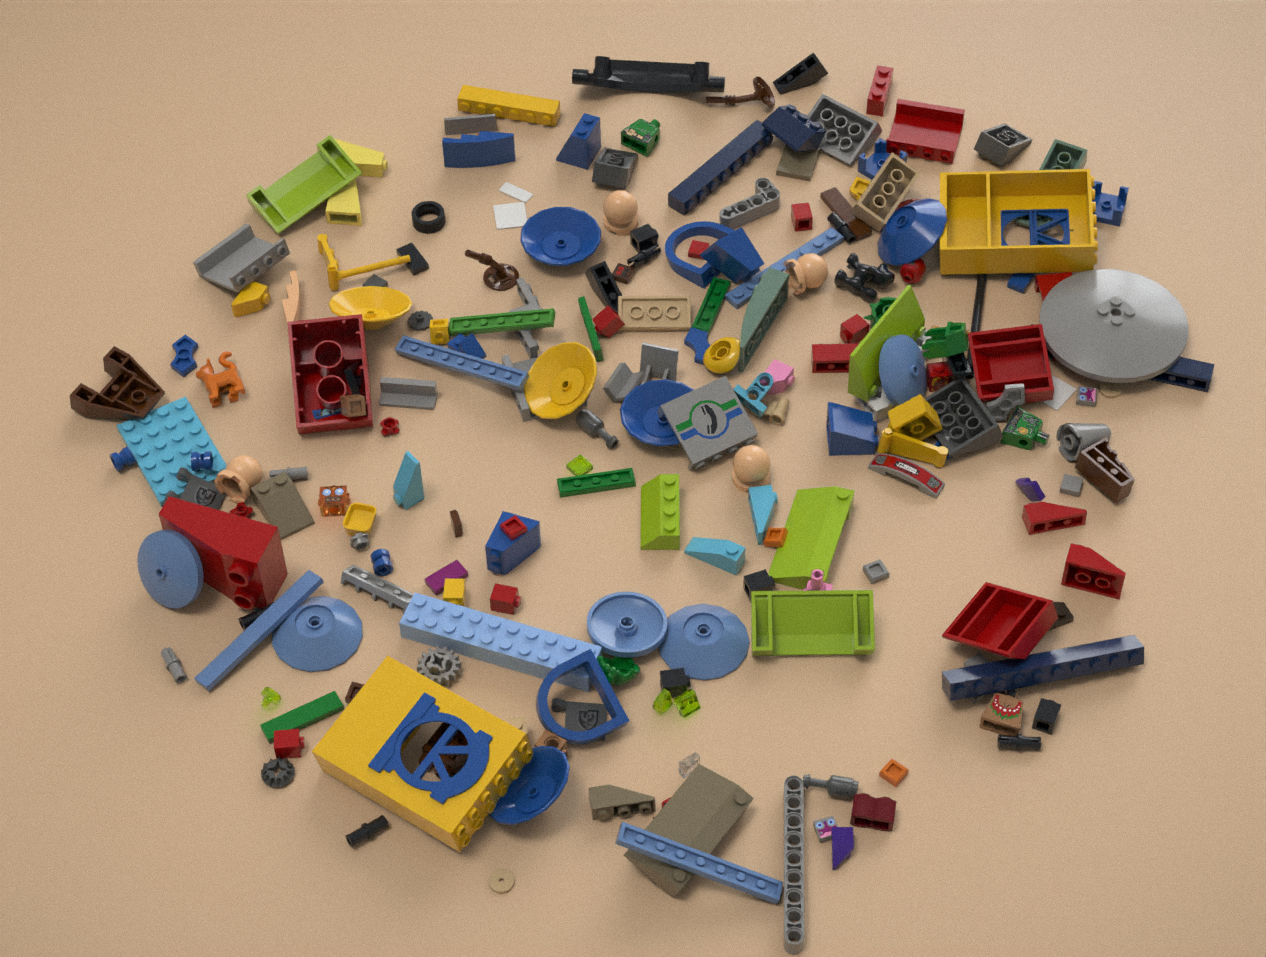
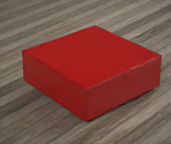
(697, 248)
(513, 528)

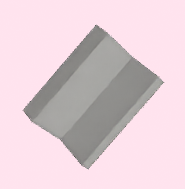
(622, 382)

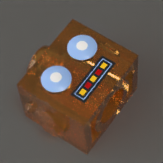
(333, 500)

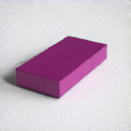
(453, 571)

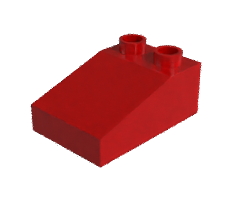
(318, 360)
(236, 553)

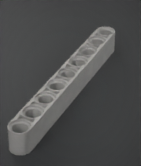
(792, 872)

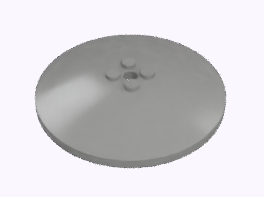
(1110, 348)

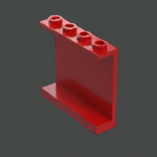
(925, 131)

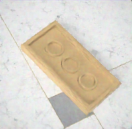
(655, 313)

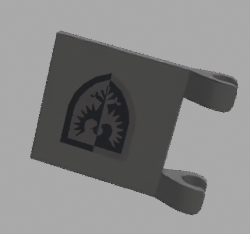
(197, 490)
(581, 715)

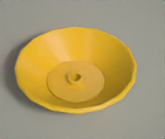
(376, 304)
(560, 380)

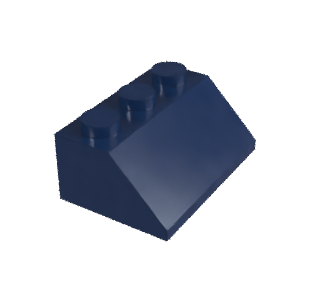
(794, 128)

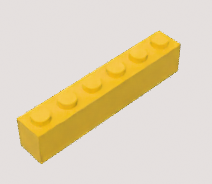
(509, 105)

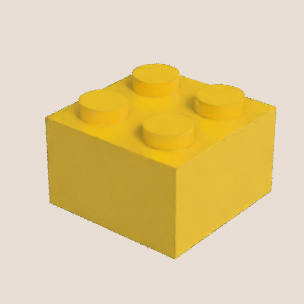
(915, 418)

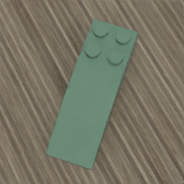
(1059, 157)
(761, 312)

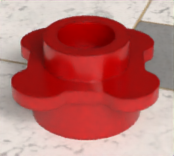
(389, 426)
(246, 511)

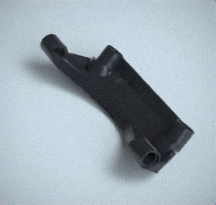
(649, 76)

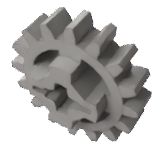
(439, 665)

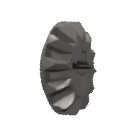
(283, 778)

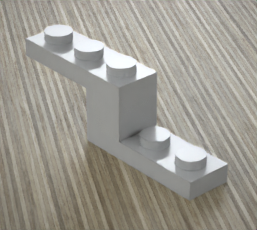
(531, 303)

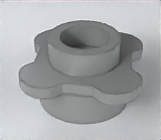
(359, 540)

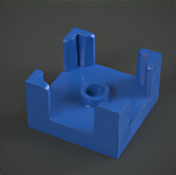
(872, 164)
(1108, 206)

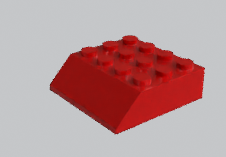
(1011, 358)
(1003, 621)

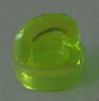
(270, 696)

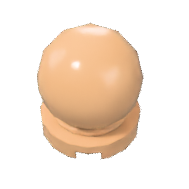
(620, 212)
(807, 272)
(750, 468)
(239, 477)

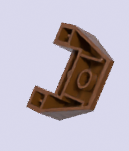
(127, 395)

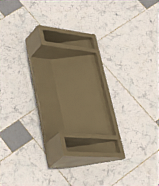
(695, 817)

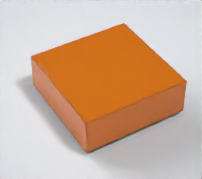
(775, 537)
(893, 772)

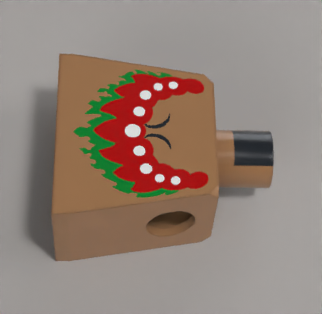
(1003, 714)

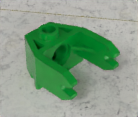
(946, 340)

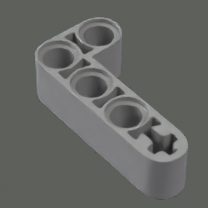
(761, 204)

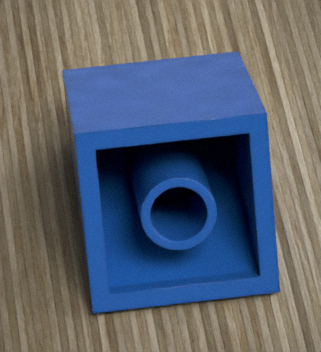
(583, 143)
(734, 256)
(850, 431)
(504, 554)

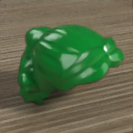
(618, 670)

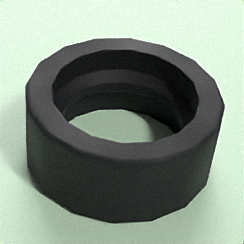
(428, 226)

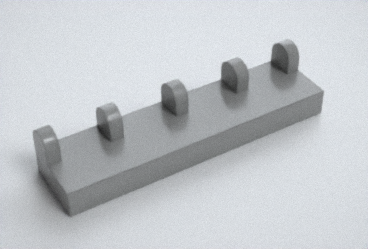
(377, 586)

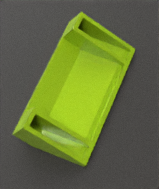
(304, 186)
(901, 318)
(812, 535)
(812, 622)

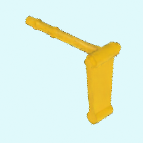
(333, 267)
(912, 448)

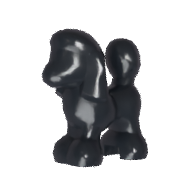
(862, 274)

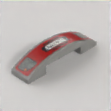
(909, 471)

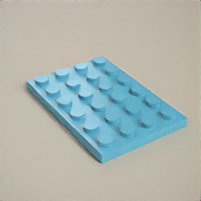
(165, 444)

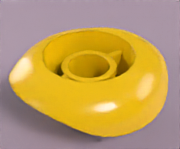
(722, 355)

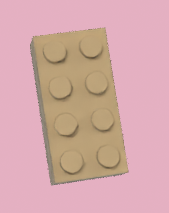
(885, 192)

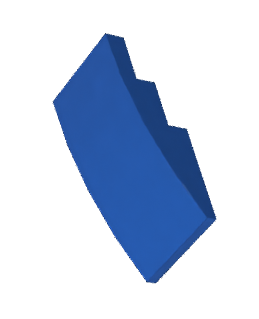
(480, 150)

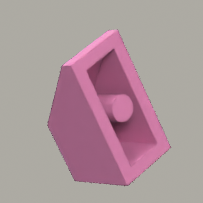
(782, 377)

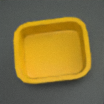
(359, 518)

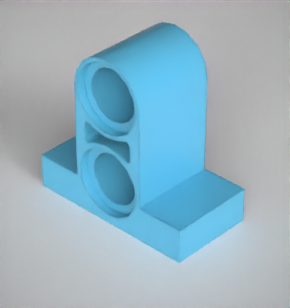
(758, 390)

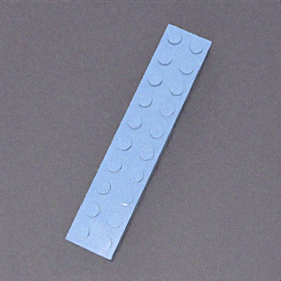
(494, 639)

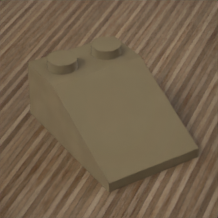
(282, 505)

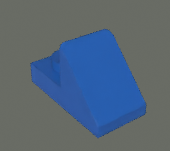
(467, 345)

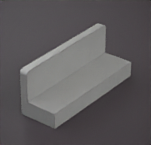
(469, 124)
(408, 393)

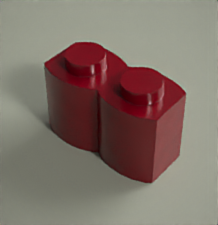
(873, 812)

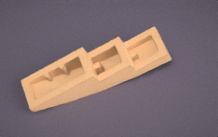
(292, 305)

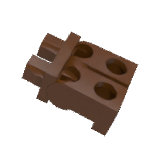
(451, 762)

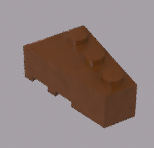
(1105, 470)

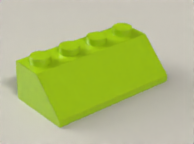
(660, 513)

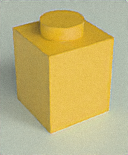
(454, 591)

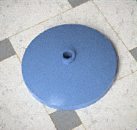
(902, 369)
(170, 568)
(627, 624)

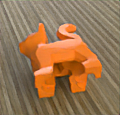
(221, 382)

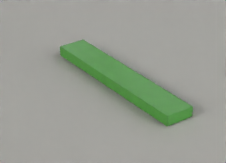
(502, 322)

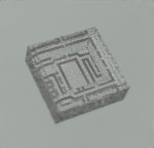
(688, 764)

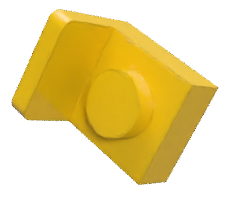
(439, 331)

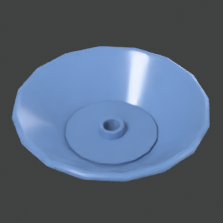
(318, 646)
(706, 654)

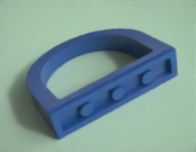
(699, 276)
(604, 689)

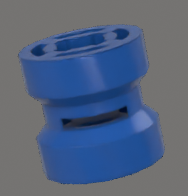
(124, 457)
(201, 461)
(381, 561)

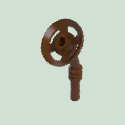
(761, 92)
(499, 273)

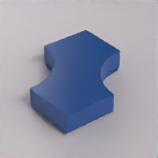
(697, 341)
(184, 361)

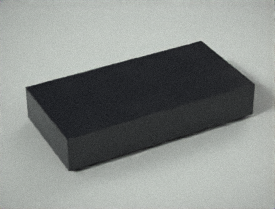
(417, 262)

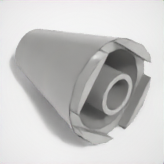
(1079, 436)

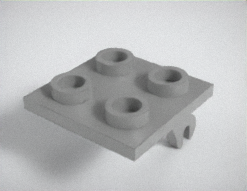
(658, 362)

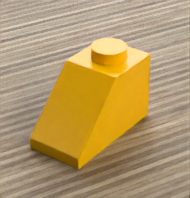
(250, 299)

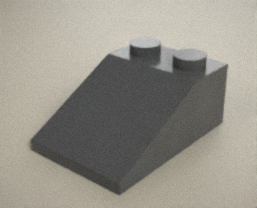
(1001, 144)
(614, 168)

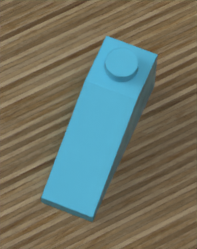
(408, 483)
(762, 504)
(717, 552)

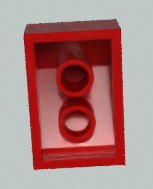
(1092, 572)

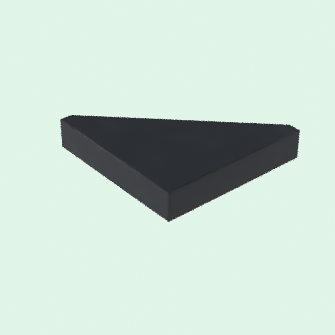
(353, 378)

